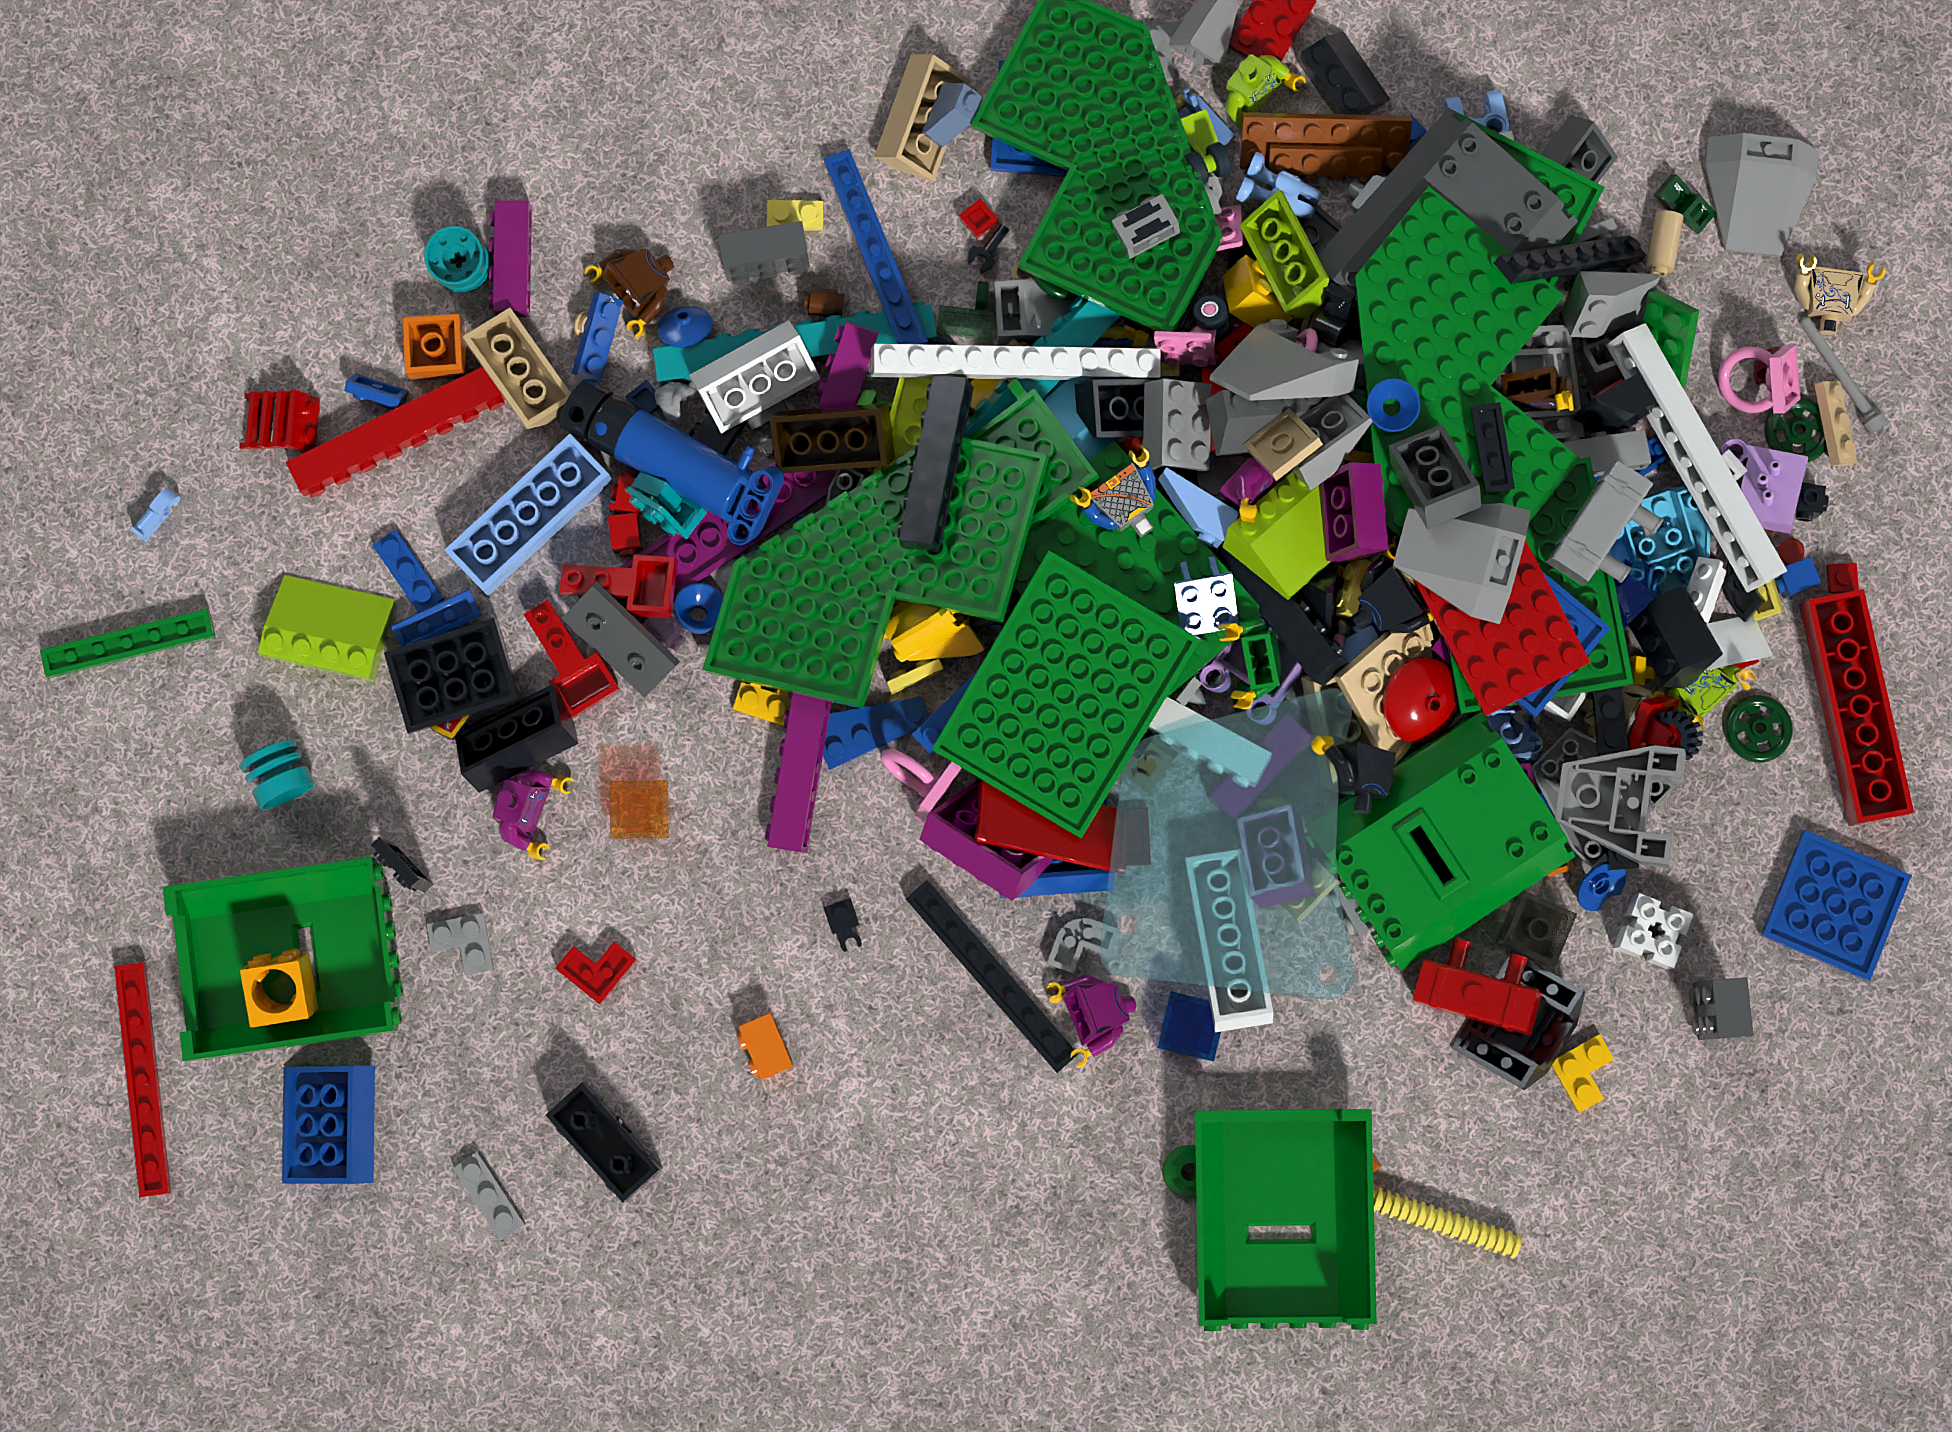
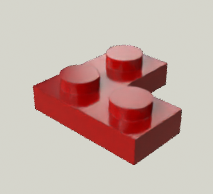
(596, 978)

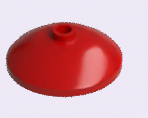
(1409, 699)

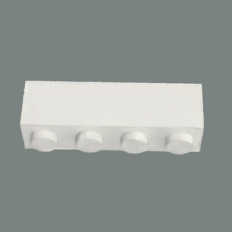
(755, 376)

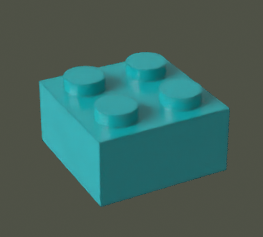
(657, 491)

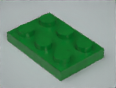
(1673, 328)

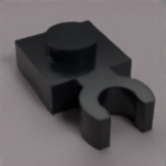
(842, 919)

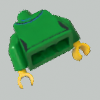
(1260, 655)

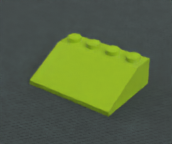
(1285, 540)
(327, 628)

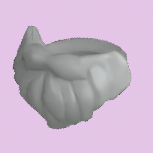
(673, 401)

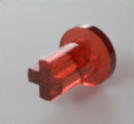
(1790, 551)

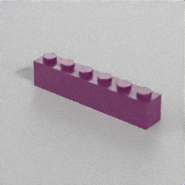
(799, 773)

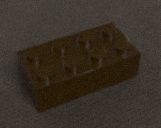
(832, 438)

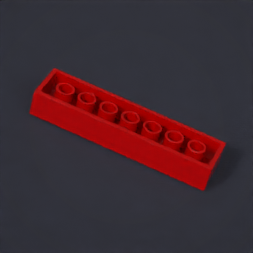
(1856, 707)

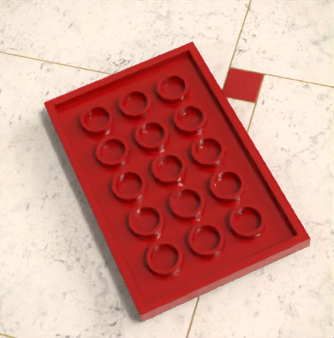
(1520, 653)

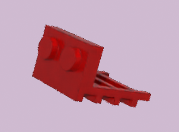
(293, 421)

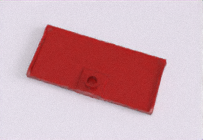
(1015, 826)

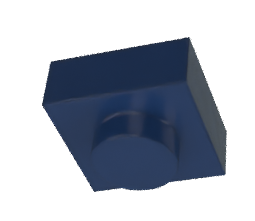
(643, 397)

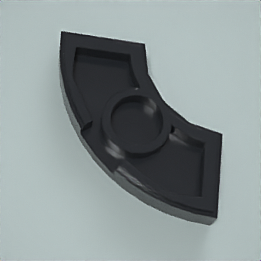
(1743, 603)

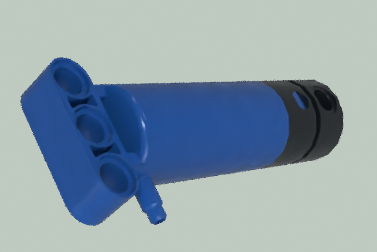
(674, 457)

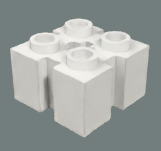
(1638, 939)

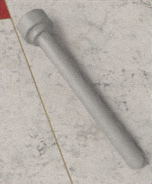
(1873, 419)

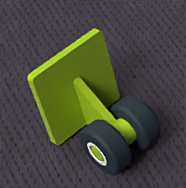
(1207, 153)

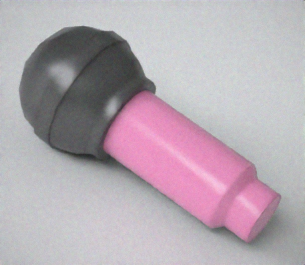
(1341, 631)

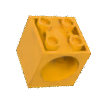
(266, 1011)

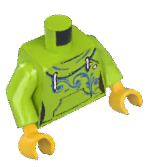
(1255, 83)
(1709, 690)

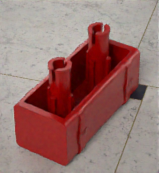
(1478, 996)

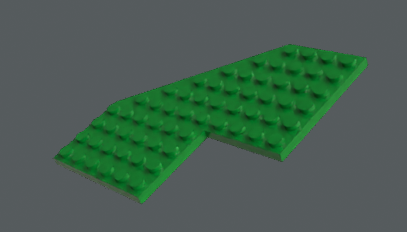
(1096, 102)
(1449, 327)
(819, 597)

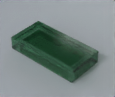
(965, 322)

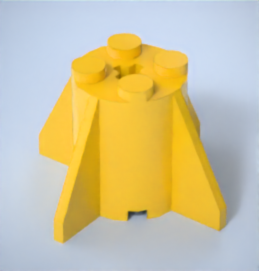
(930, 633)

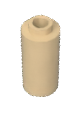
(1664, 242)

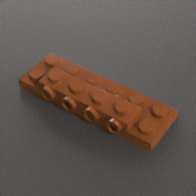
(1325, 143)

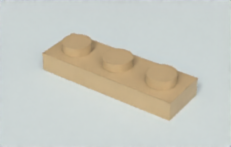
(1836, 423)

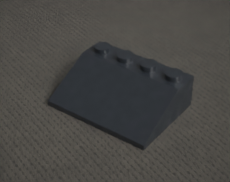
(452, 675)

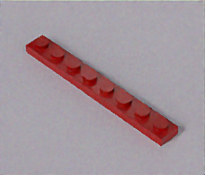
(142, 1079)

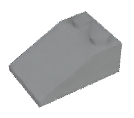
(1606, 302)
(1339, 426)

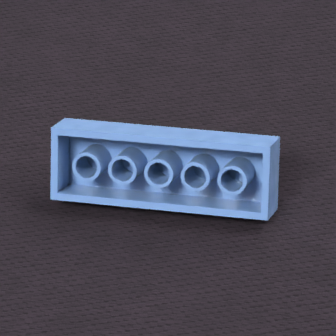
(528, 514)

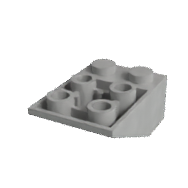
(1025, 311)

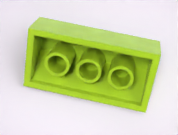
(1286, 256)

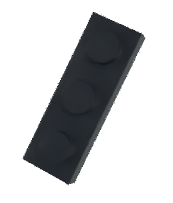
(1492, 448)

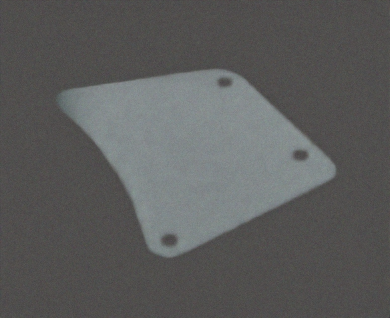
(1233, 854)

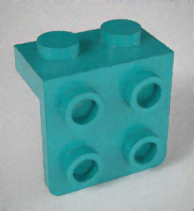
(683, 520)

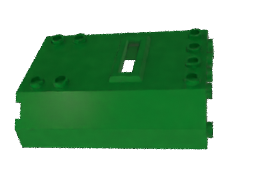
(1479, 819)
(243, 916)
(1284, 1172)

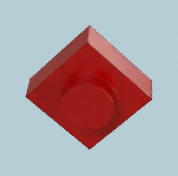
(978, 218)
(1842, 577)

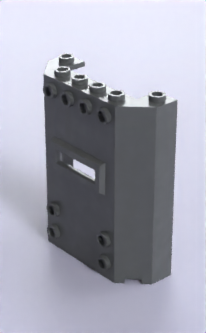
(1469, 174)

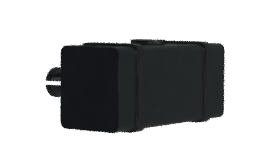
(604, 1141)

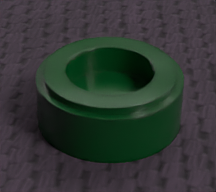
(982, 295)

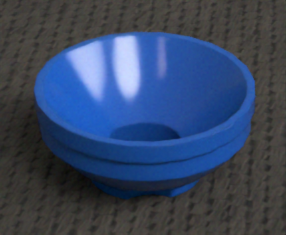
(1403, 394)
(698, 596)

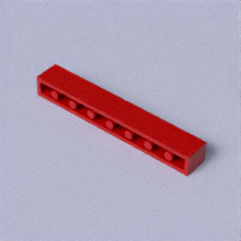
(394, 431)

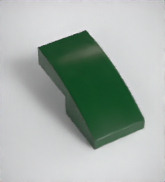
(1679, 198)

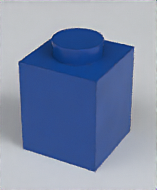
(1798, 578)

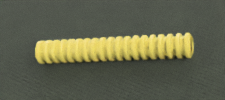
(1447, 1223)

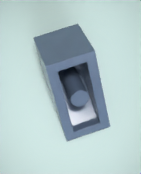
(951, 112)

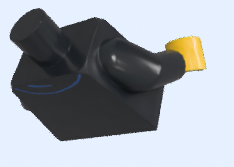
(1389, 599)
(1360, 770)

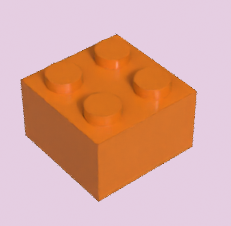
(434, 347)

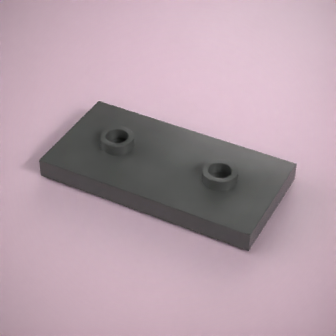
(620, 639)

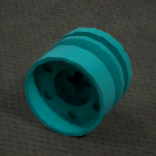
(444, 251)
(275, 770)

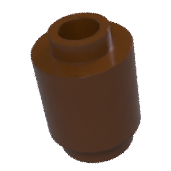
(823, 302)

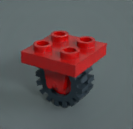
(1663, 725)

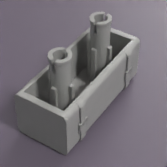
(1600, 522)

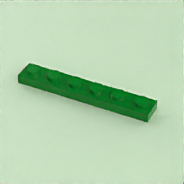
(127, 643)

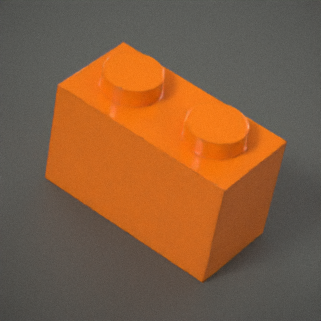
(765, 1047)

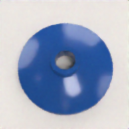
(684, 326)
(1599, 885)

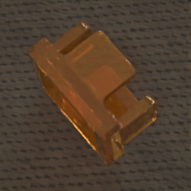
(640, 810)

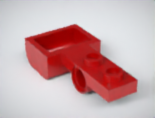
(646, 585)
(581, 680)

